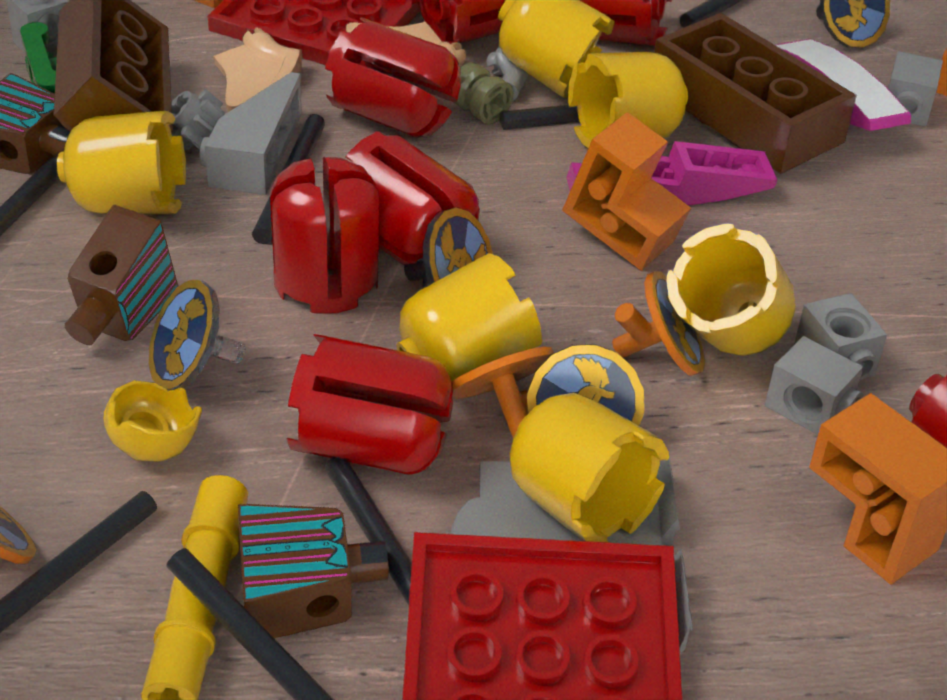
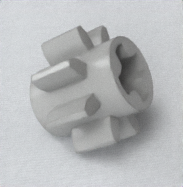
(195, 116)

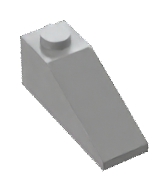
(253, 138)

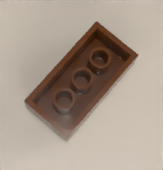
(110, 61)
(758, 92)

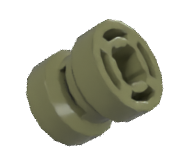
(483, 93)

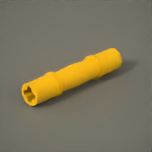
(186, 634)

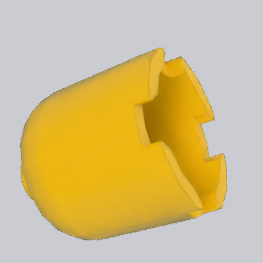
(550, 37)
(626, 82)
(124, 163)
(732, 290)
(469, 318)
(587, 466)

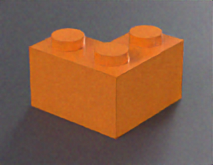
(620, 199)
(892, 477)

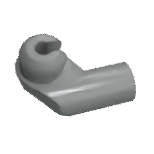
(512, 73)

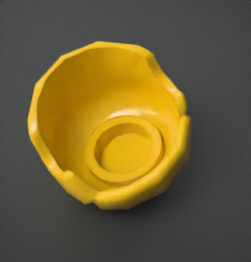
(150, 420)

